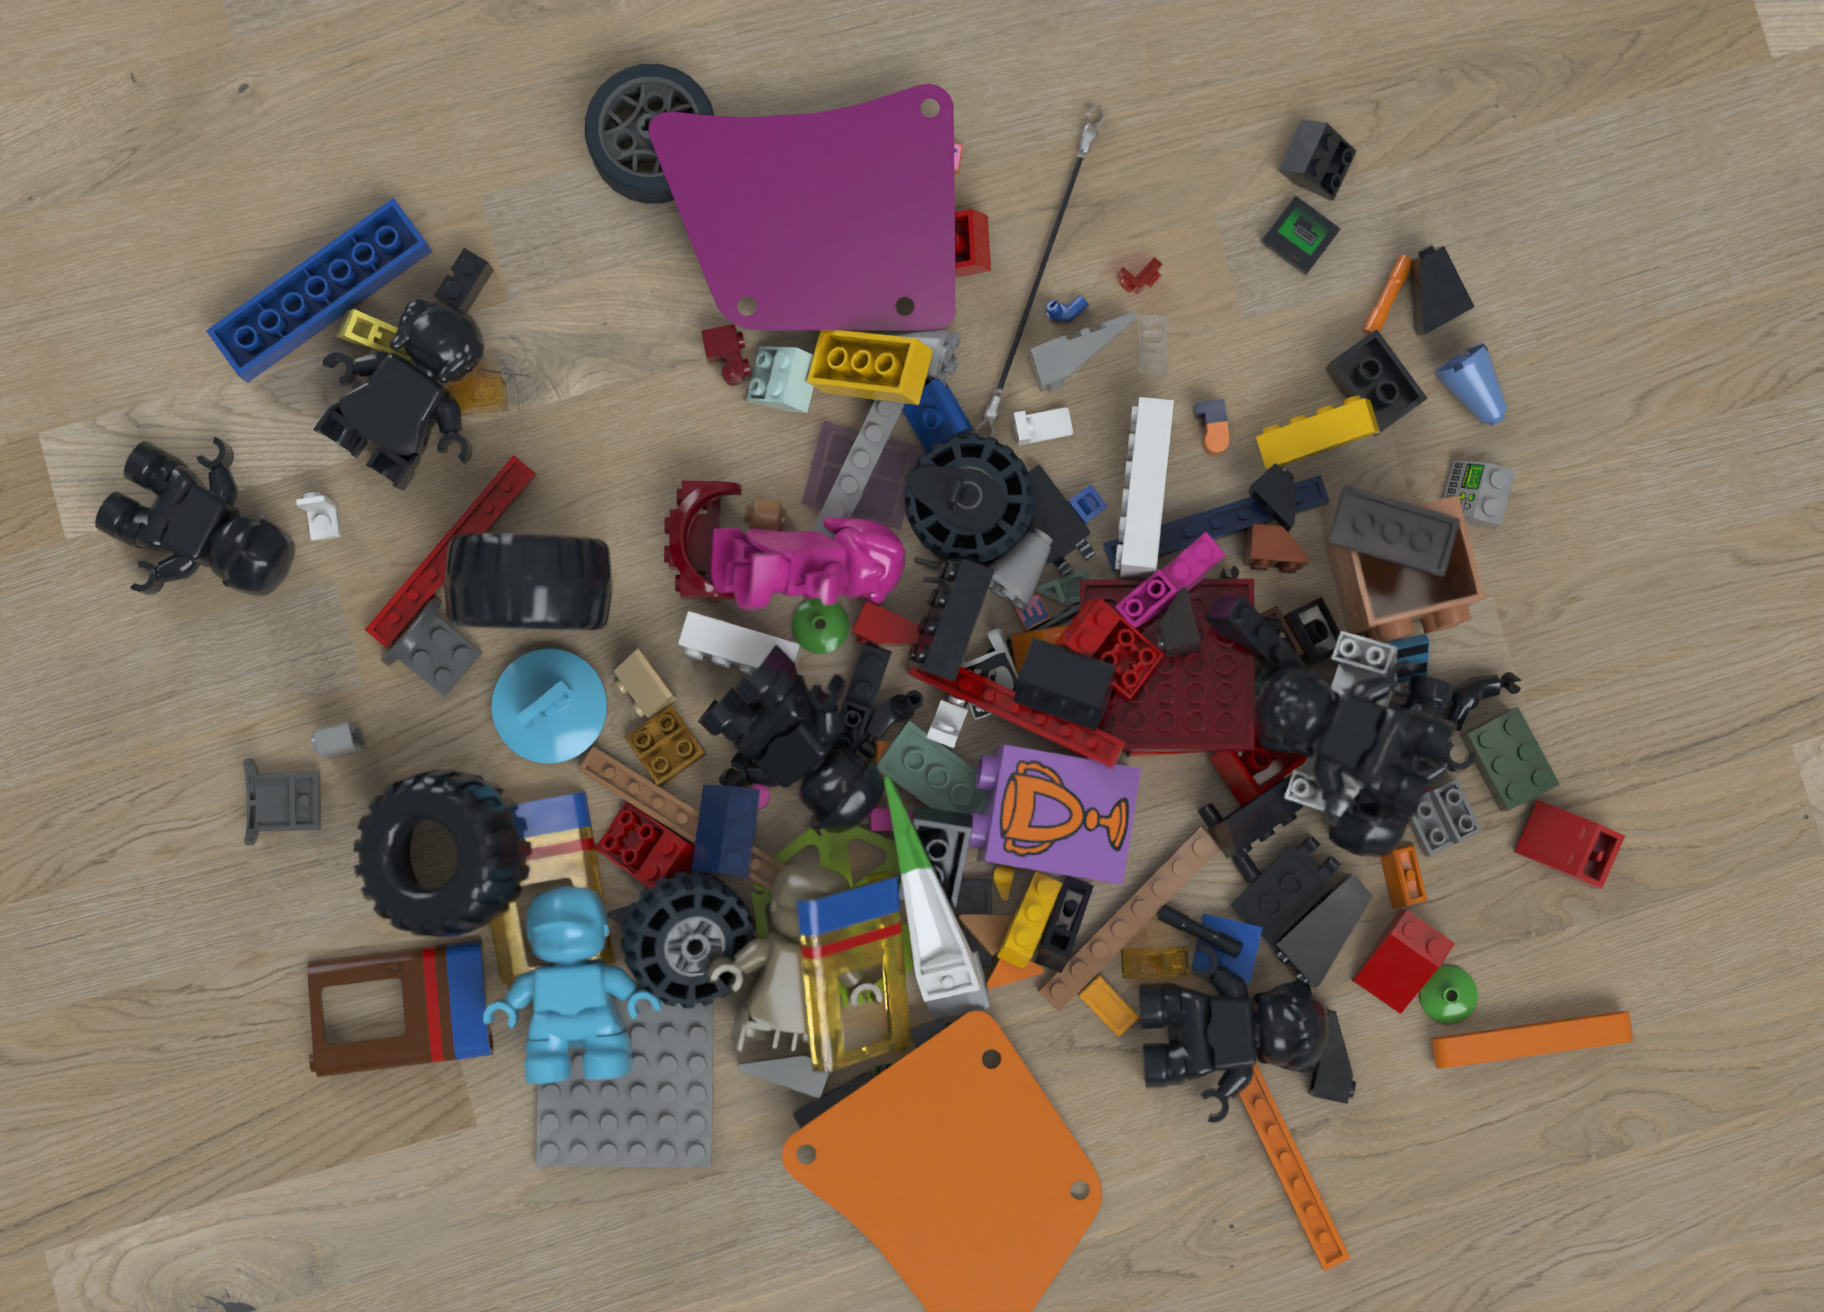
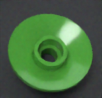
(818, 640)
(1434, 995)

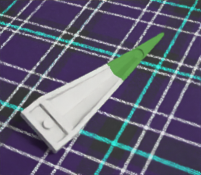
(939, 948)

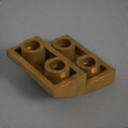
(665, 746)

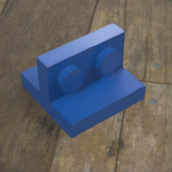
(937, 415)

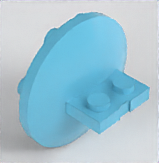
(549, 706)

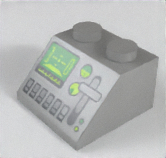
(1481, 491)

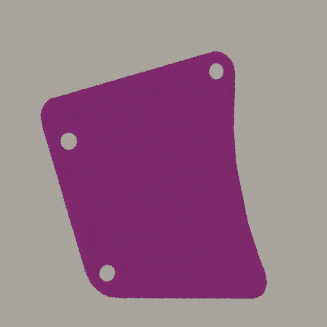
(821, 211)

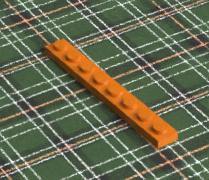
(1292, 1173)

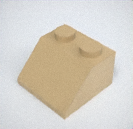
(644, 685)

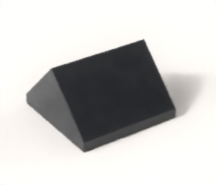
(1314, 630)

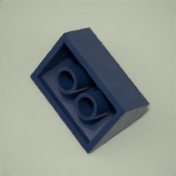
(726, 830)

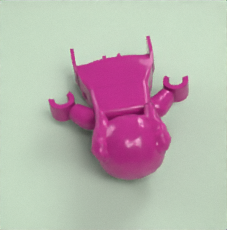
(857, 562)

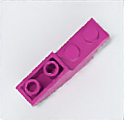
(1163, 585)

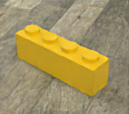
(1318, 433)

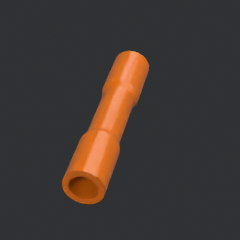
(1395, 281)

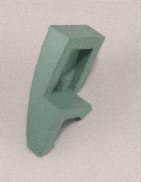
(1064, 589)

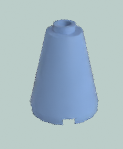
(1475, 384)

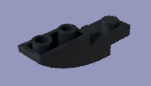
(862, 695)

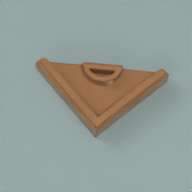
(986, 929)

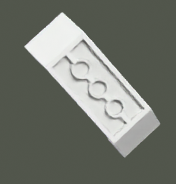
(1357, 660)

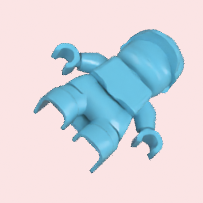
(572, 993)

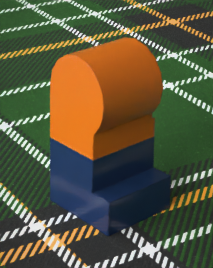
(1215, 426)

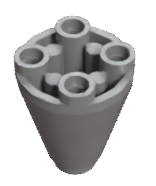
(944, 346)
(1020, 568)

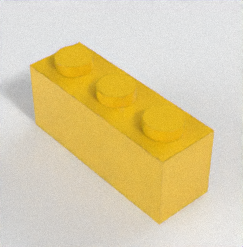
(1029, 920)

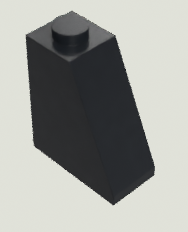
(1436, 290)

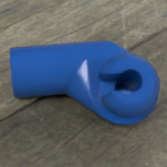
(1066, 313)

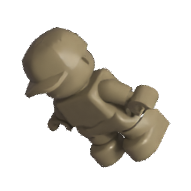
(778, 991)

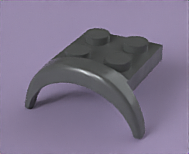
(434, 650)
(281, 801)

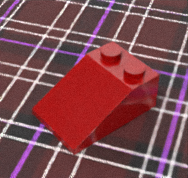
(971, 243)
(1254, 772)
(1403, 961)

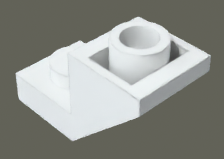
(948, 720)

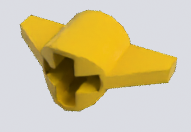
(1003, 879)

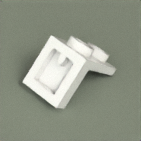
(1042, 426)
(322, 516)

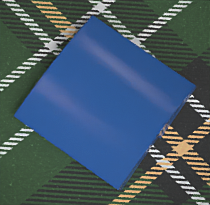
(1241, 931)

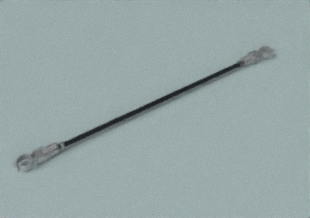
(1088, 136)

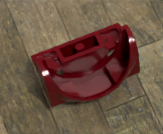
(693, 537)

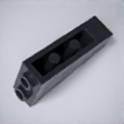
(1323, 930)

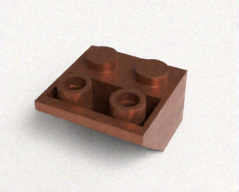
(1272, 547)

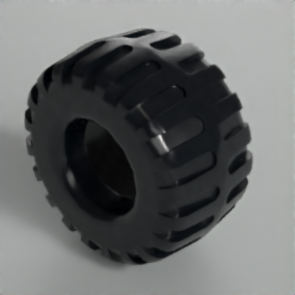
(528, 582)
(488, 846)

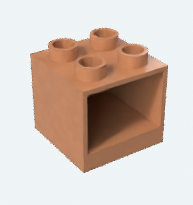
(1387, 597)

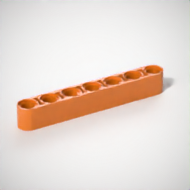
(1532, 1039)

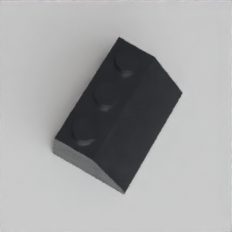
(1065, 684)
(1255, 820)

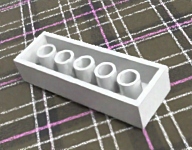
(1146, 480)

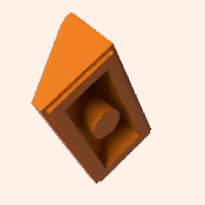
(1403, 877)

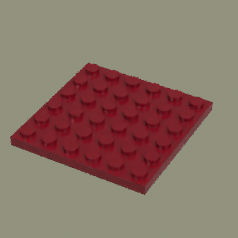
(1192, 698)

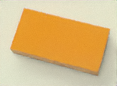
(1108, 1005)

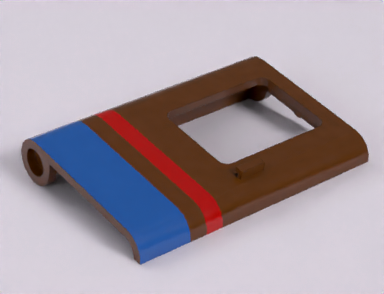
(440, 1002)

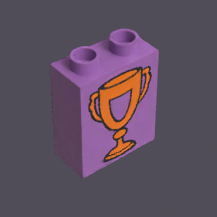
(1055, 813)

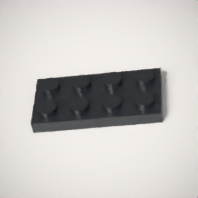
(1393, 531)

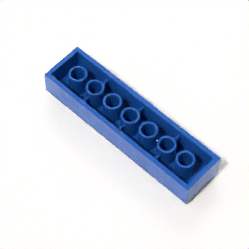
(319, 291)

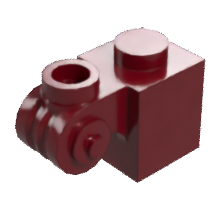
(725, 345)

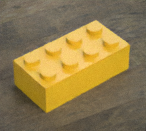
(870, 366)

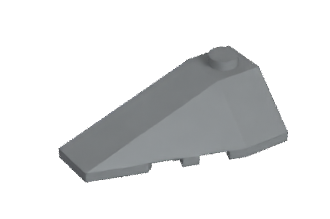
(1062, 358)

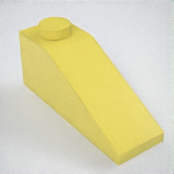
(368, 332)

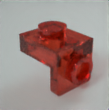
(1147, 276)

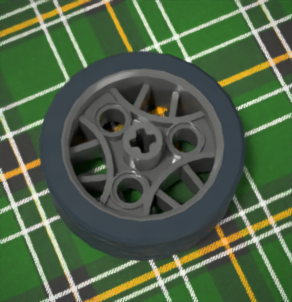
(650, 84)

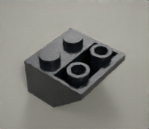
(1317, 159)

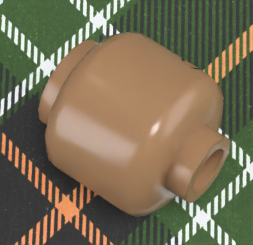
(765, 515)

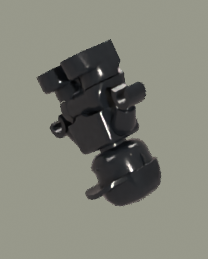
(196, 524)
(792, 738)
(1367, 827)

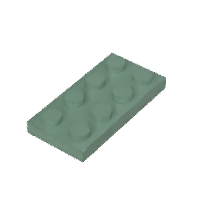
(931, 772)

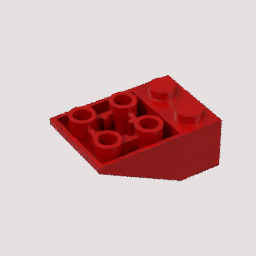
(1110, 638)
(1569, 844)
(645, 847)

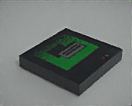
(1300, 235)

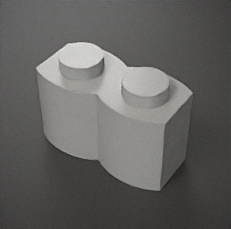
(338, 739)

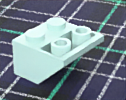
(781, 379)

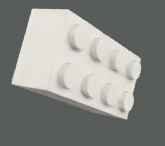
(730, 643)

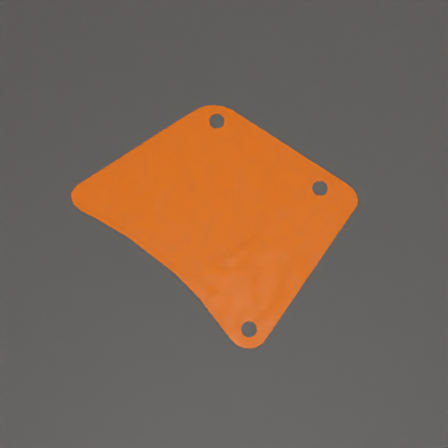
(955, 1172)

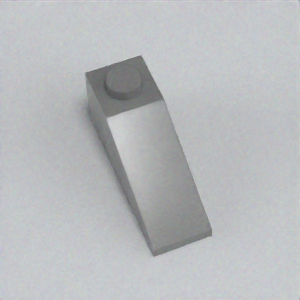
(789, 1071)

